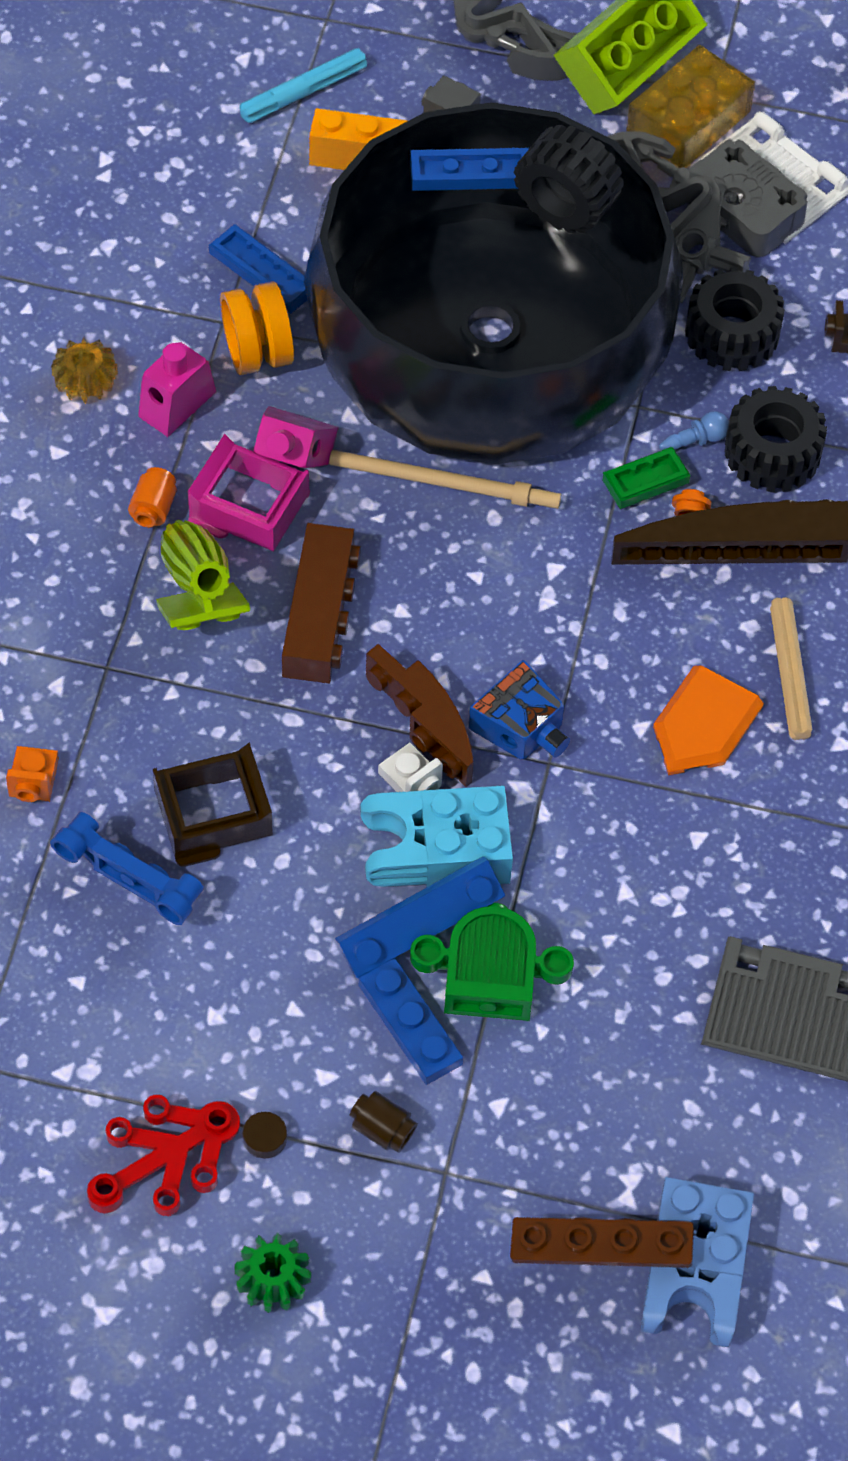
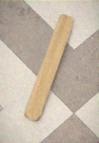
(791, 668)

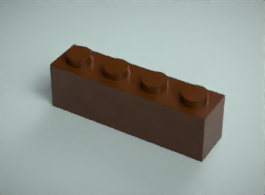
(319, 602)

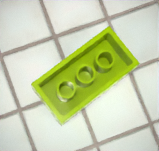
(626, 47)

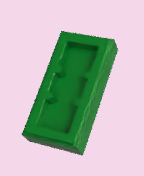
(646, 477)

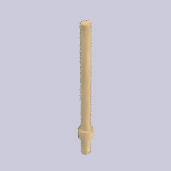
(519, 494)

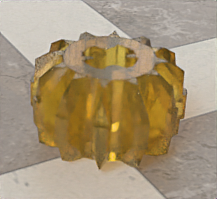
(84, 369)

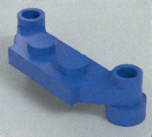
(117, 862)

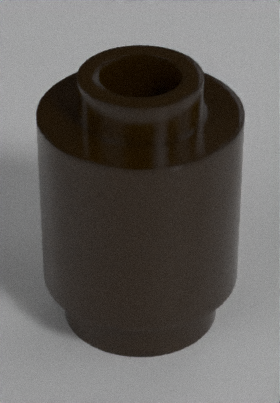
(382, 1121)

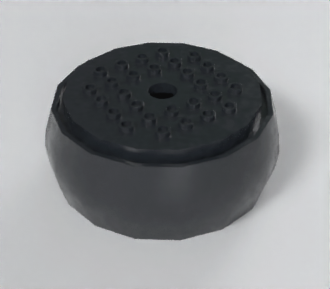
(410, 271)

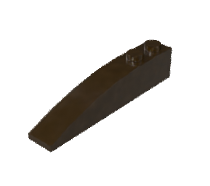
(741, 535)

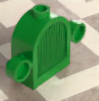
(491, 964)

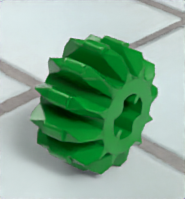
(272, 1256)

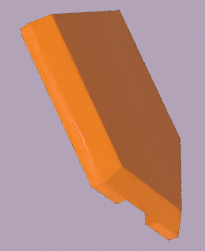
(704, 721)

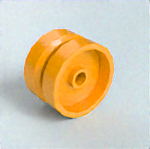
(257, 328)

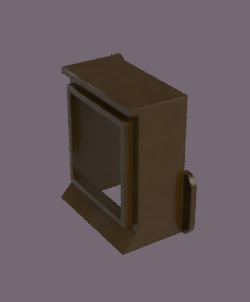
(203, 840)

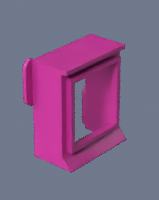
(224, 517)

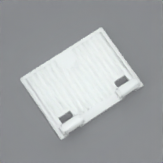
(795, 165)

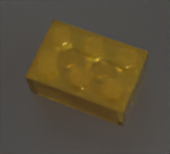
(693, 104)

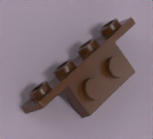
(602, 1242)

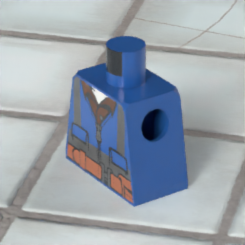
(520, 714)

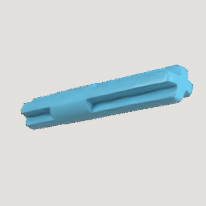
(303, 85)

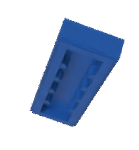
(259, 265)

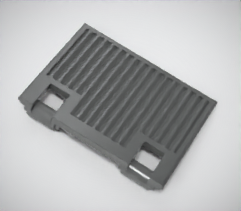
(782, 1011)

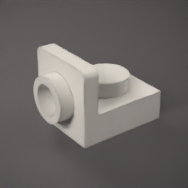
(411, 771)

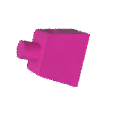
(175, 388)
(292, 438)

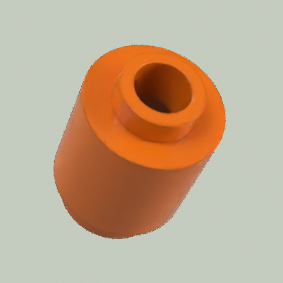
(153, 497)

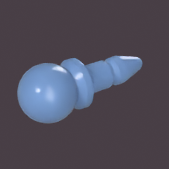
(710, 428)

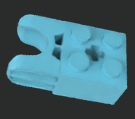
(439, 834)

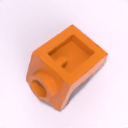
(32, 774)

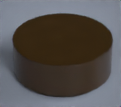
(264, 1135)

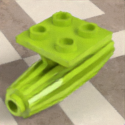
(201, 570)

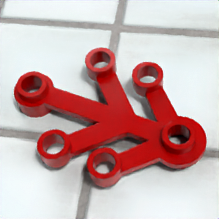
(168, 1151)

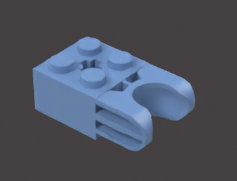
(718, 1260)

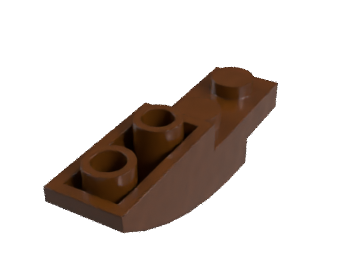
(433, 716)

